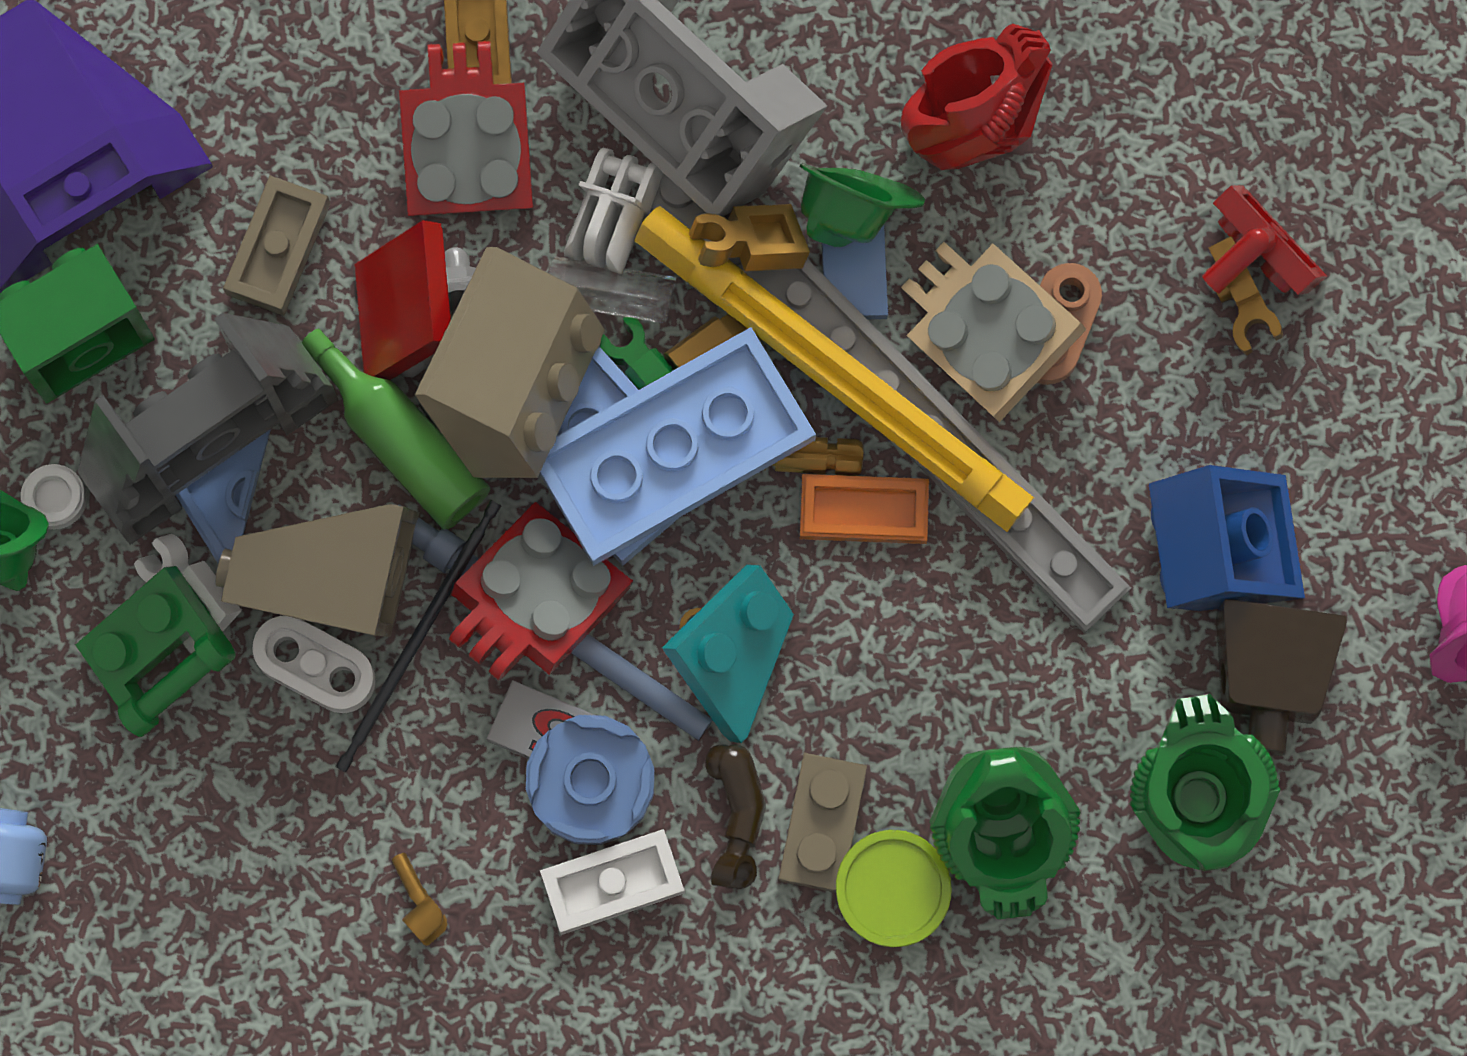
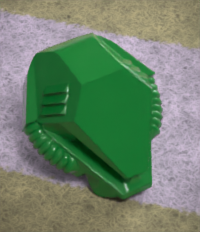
(1204, 787)
(1005, 828)

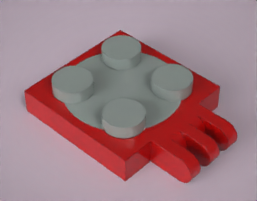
(465, 138)
(534, 595)

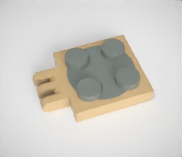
(990, 327)

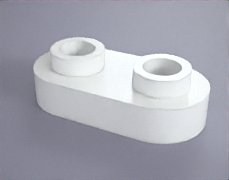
(315, 664)

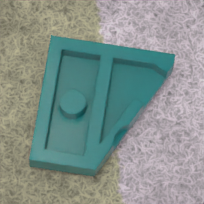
(732, 649)

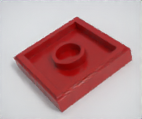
(403, 300)

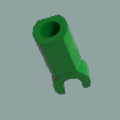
(641, 364)

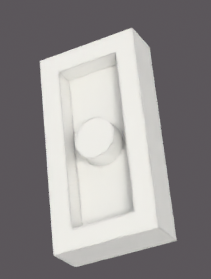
(612, 881)

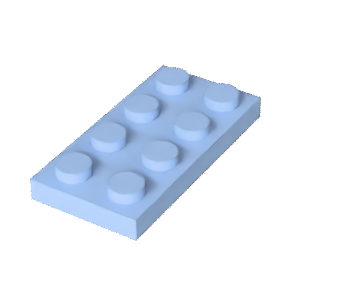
(674, 446)

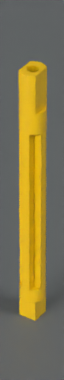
(836, 371)

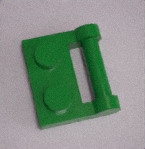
(142, 636)

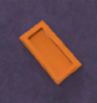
(864, 509)

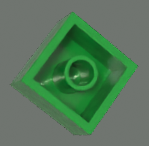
(70, 322)

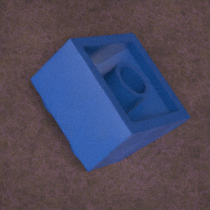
(1225, 538)

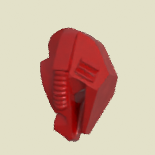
(966, 118)

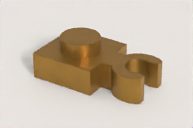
(757, 234)

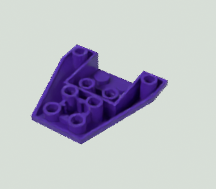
(74, 138)

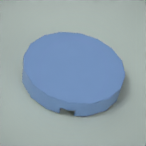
(589, 802)

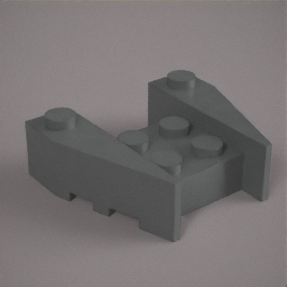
(200, 423)

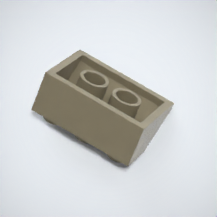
(509, 366)

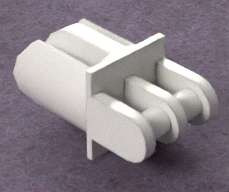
(612, 218)

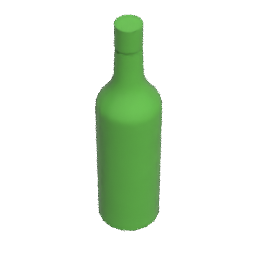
(401, 437)

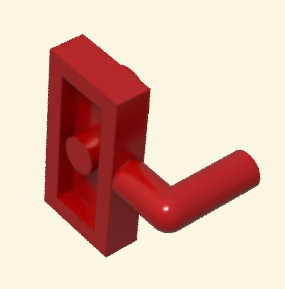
(1257, 235)

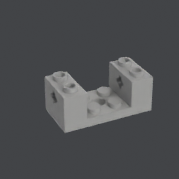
(718, 134)

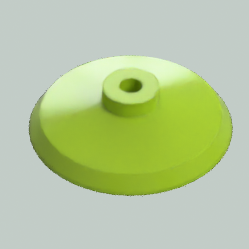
(893, 888)

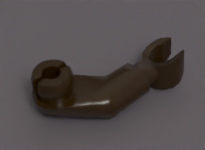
(747, 804)

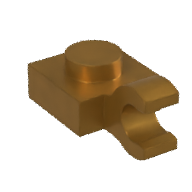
(1249, 302)

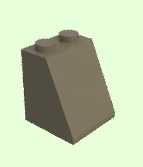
(325, 570)

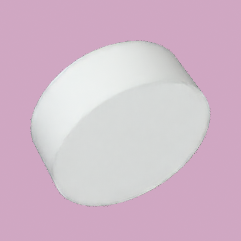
(56, 493)

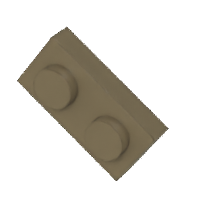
(276, 245)
(822, 821)

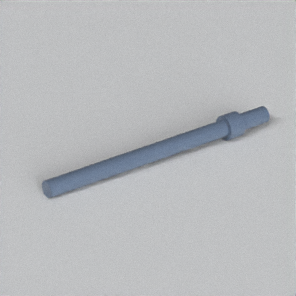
(441, 551)

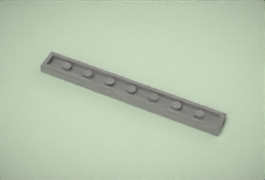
(1040, 539)

